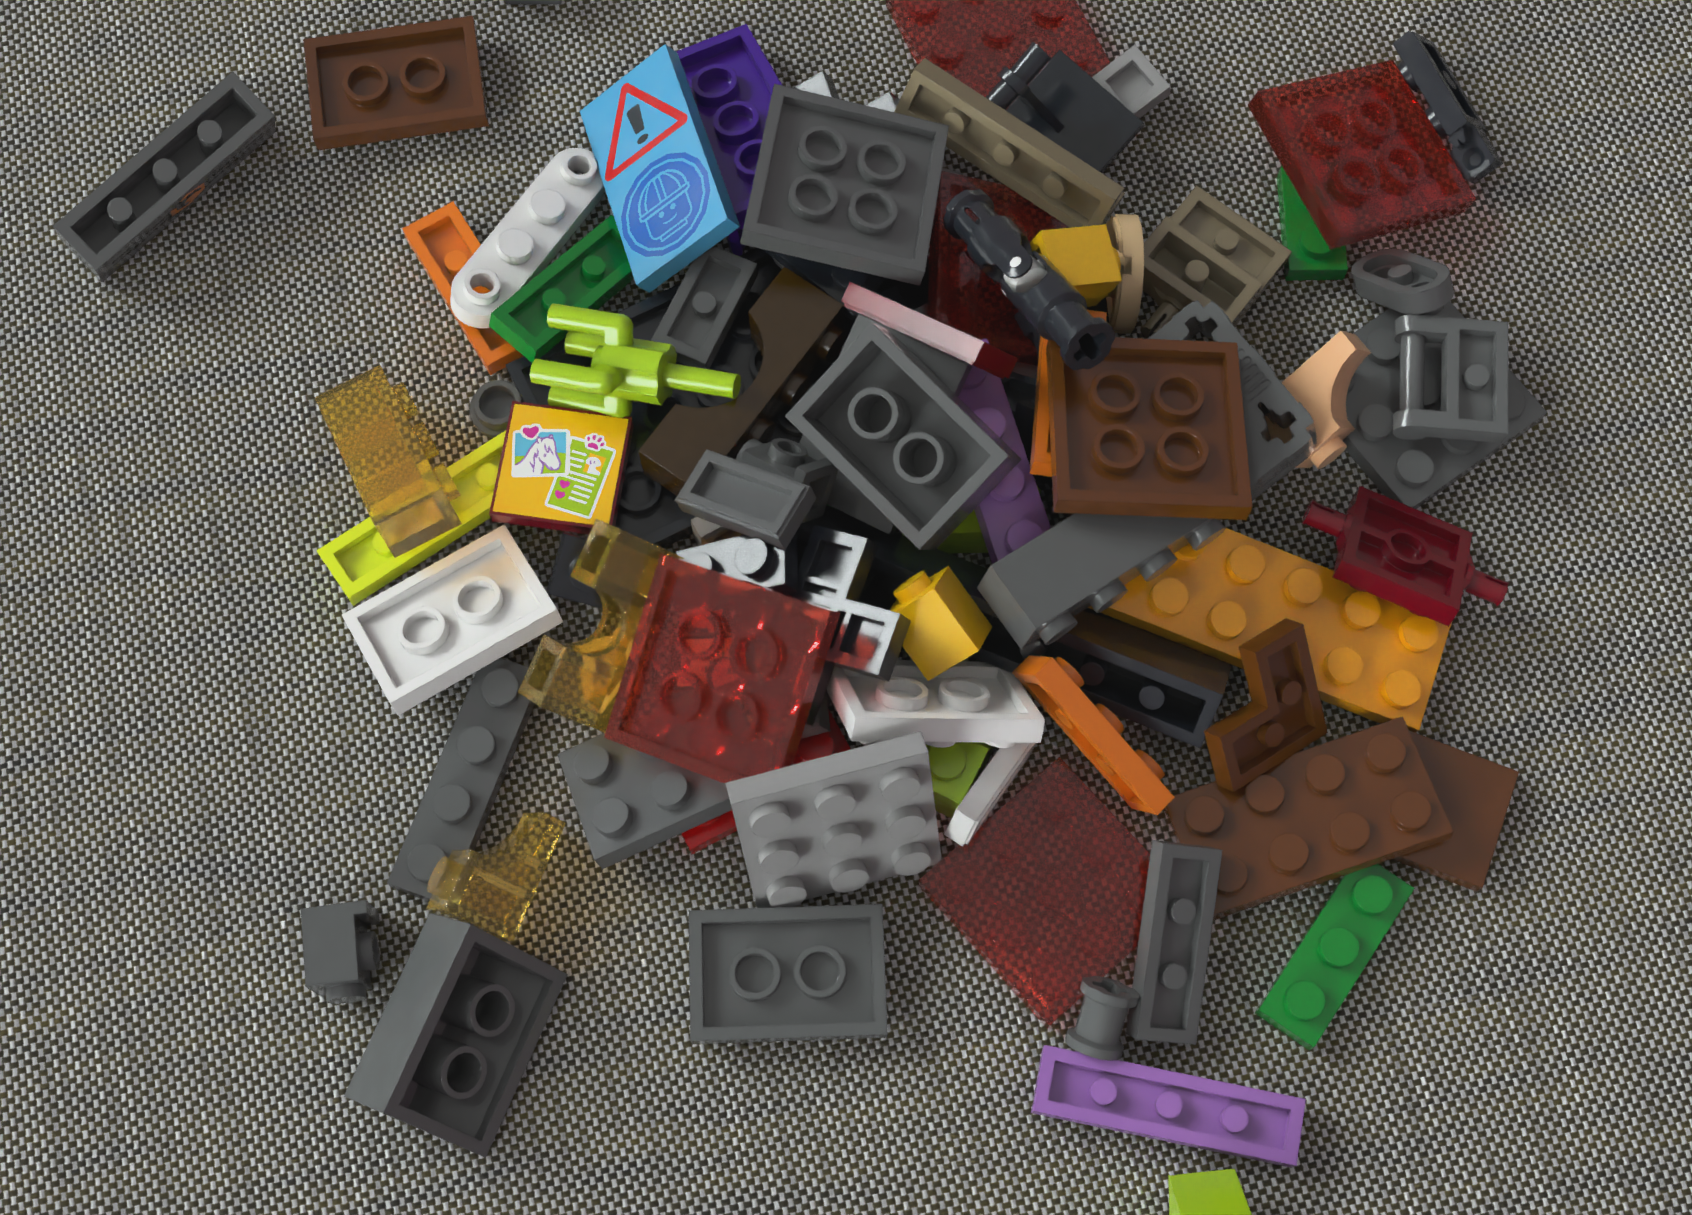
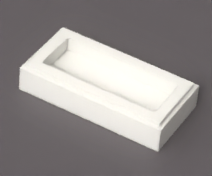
(987, 792)

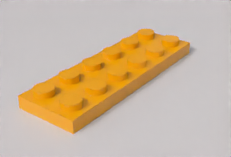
(1361, 647)

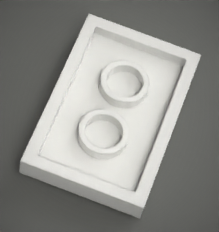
(451, 619)
(958, 705)

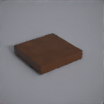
(1476, 803)

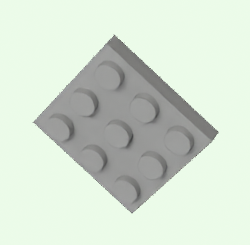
(837, 821)

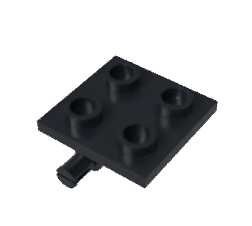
(1066, 106)

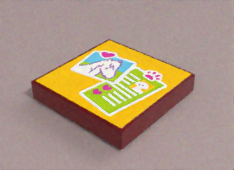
(561, 468)

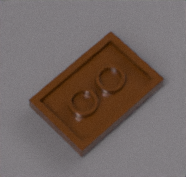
(395, 83)

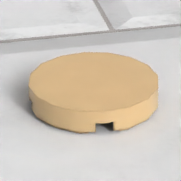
(1125, 298)

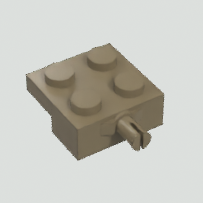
(1207, 257)

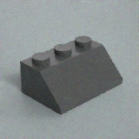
(456, 1034)

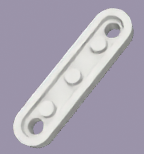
(528, 236)

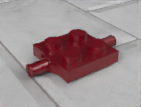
(1404, 555)

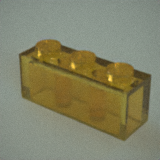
(390, 460)

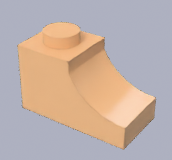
(1322, 390)

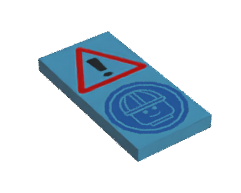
(658, 169)

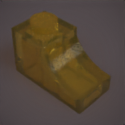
(499, 883)

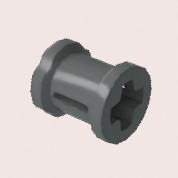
(1101, 1018)

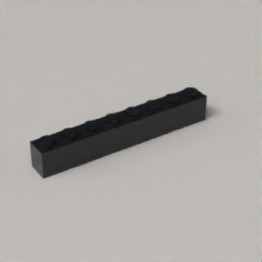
(1120, 664)

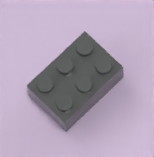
(902, 437)

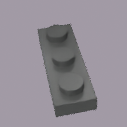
(1174, 942)

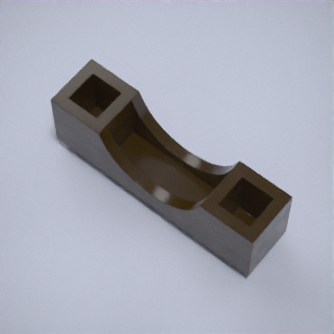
(793, 331)

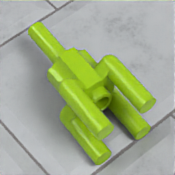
(620, 368)

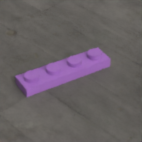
(1013, 509)
(1169, 1106)

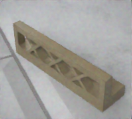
(1010, 149)

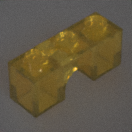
(585, 676)

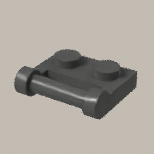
(1471, 378)

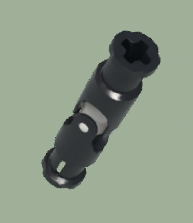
(1029, 283)

